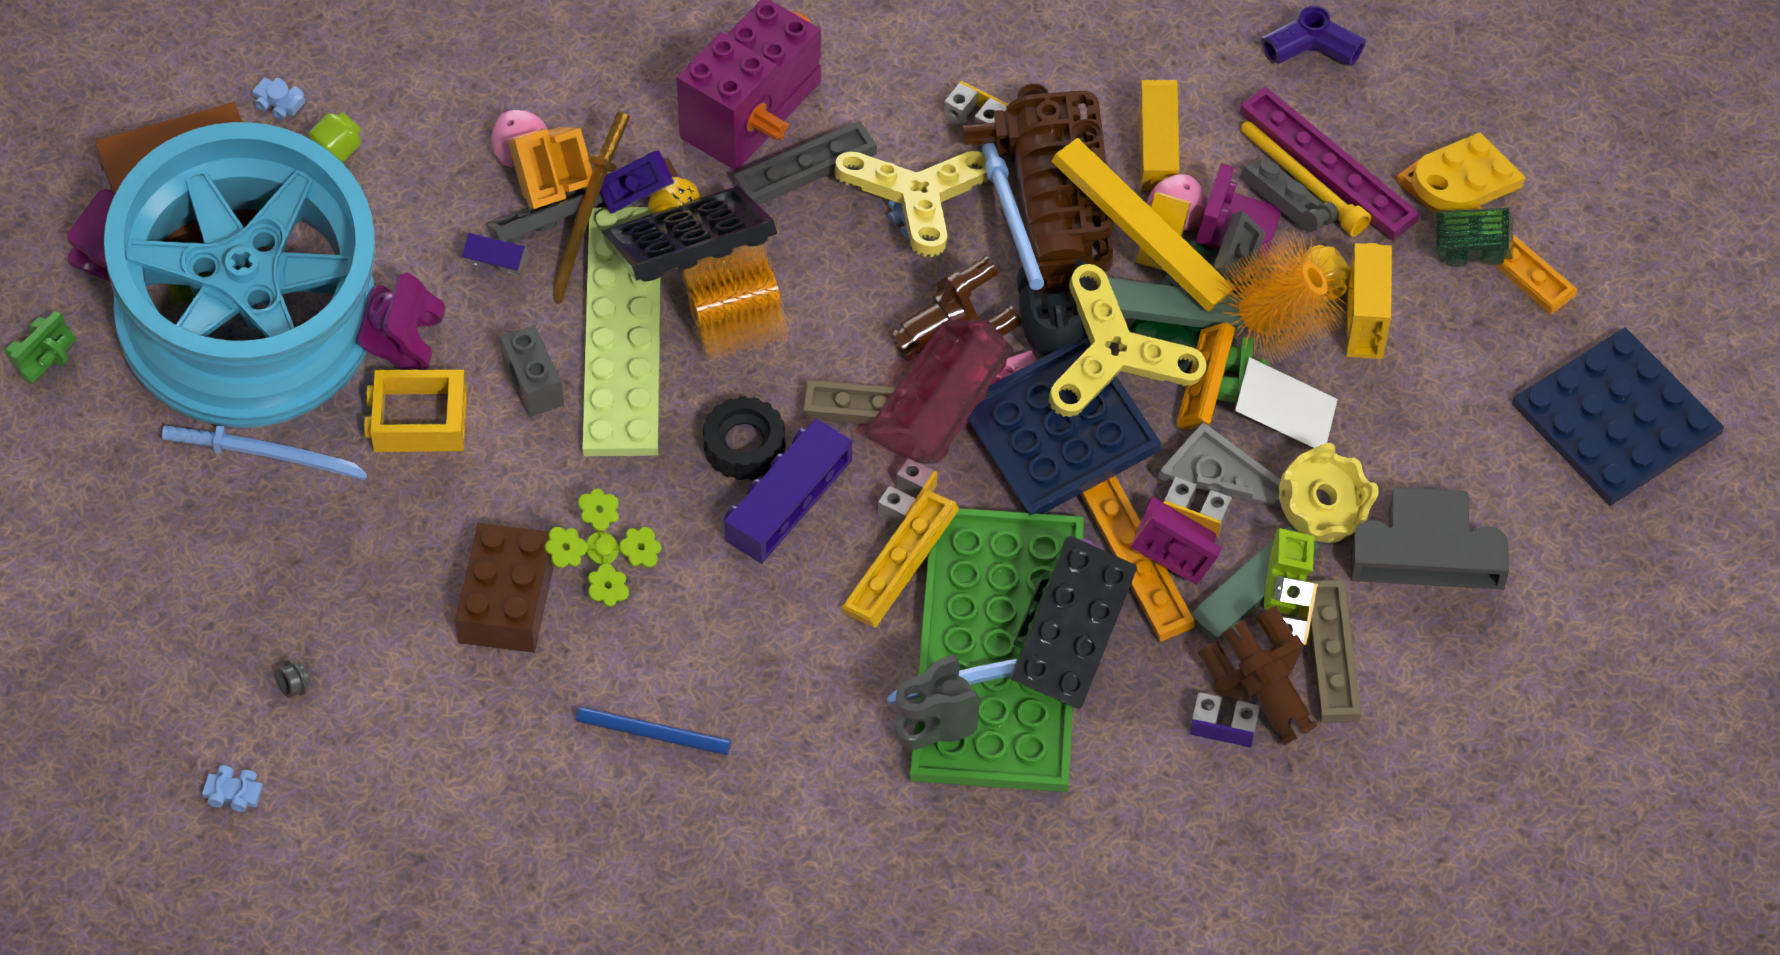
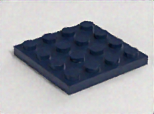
(1617, 416)
(1056, 456)

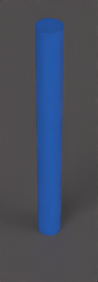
(653, 730)

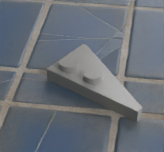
(1221, 467)

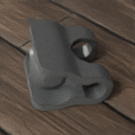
(946, 709)

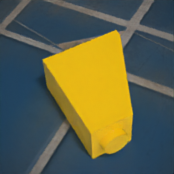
(1158, 131)

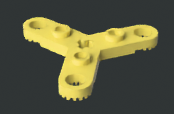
(921, 210)
(1137, 353)

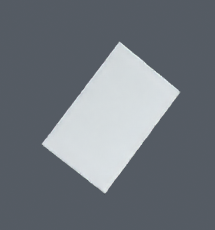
(1286, 404)

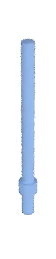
(998, 173)

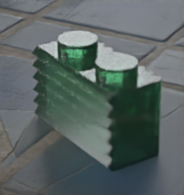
(1474, 236)

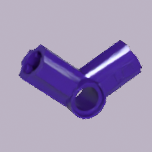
(1312, 33)

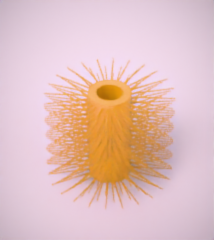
(1283, 297)
(733, 299)

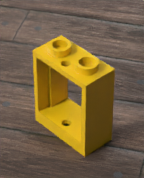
(1369, 300)
(417, 436)

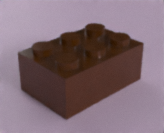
(504, 588)

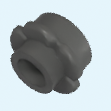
(292, 679)

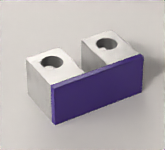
(488, 251)
(1206, 717)

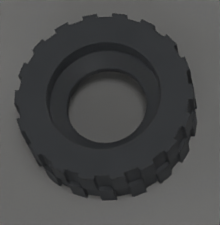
(738, 412)

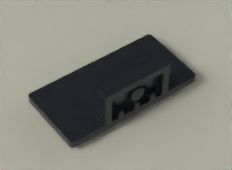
(1071, 621)

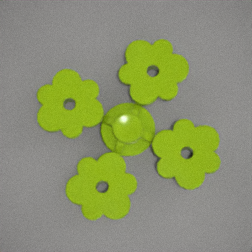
(602, 547)

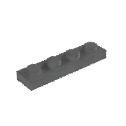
(803, 163)
(514, 226)

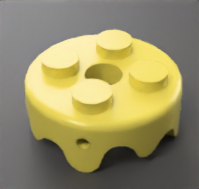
(1337, 476)

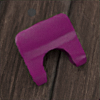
(88, 236)
(391, 322)

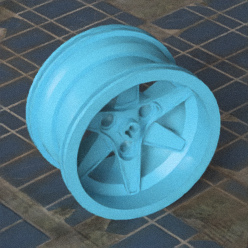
(204, 179)

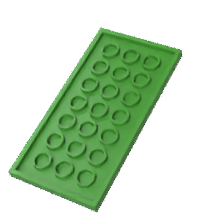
(973, 608)

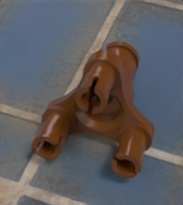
(951, 304)
(1262, 672)

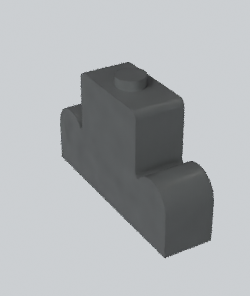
(1430, 544)

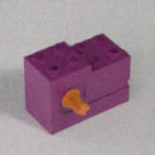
(748, 83)

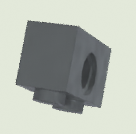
(532, 371)

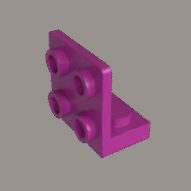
(1224, 203)
(1175, 541)

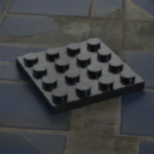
(689, 233)

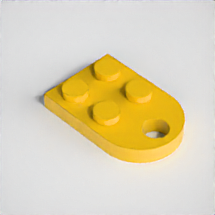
(1468, 174)

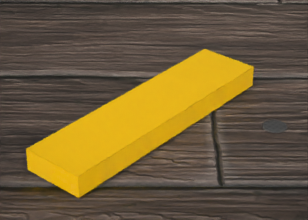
(900, 558)

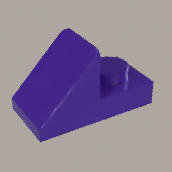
(635, 182)

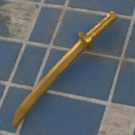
(602, 165)

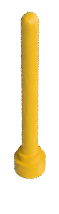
(1352, 218)

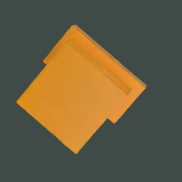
(550, 164)

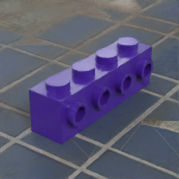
(787, 490)

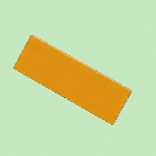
(1201, 398)

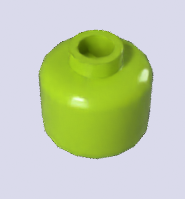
(337, 134)

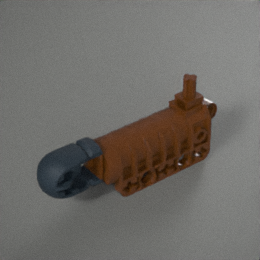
(1051, 205)

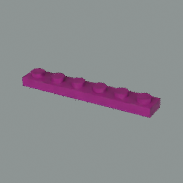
(1329, 162)

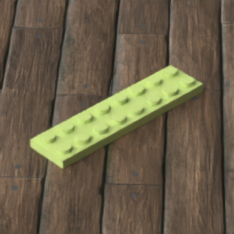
(620, 349)

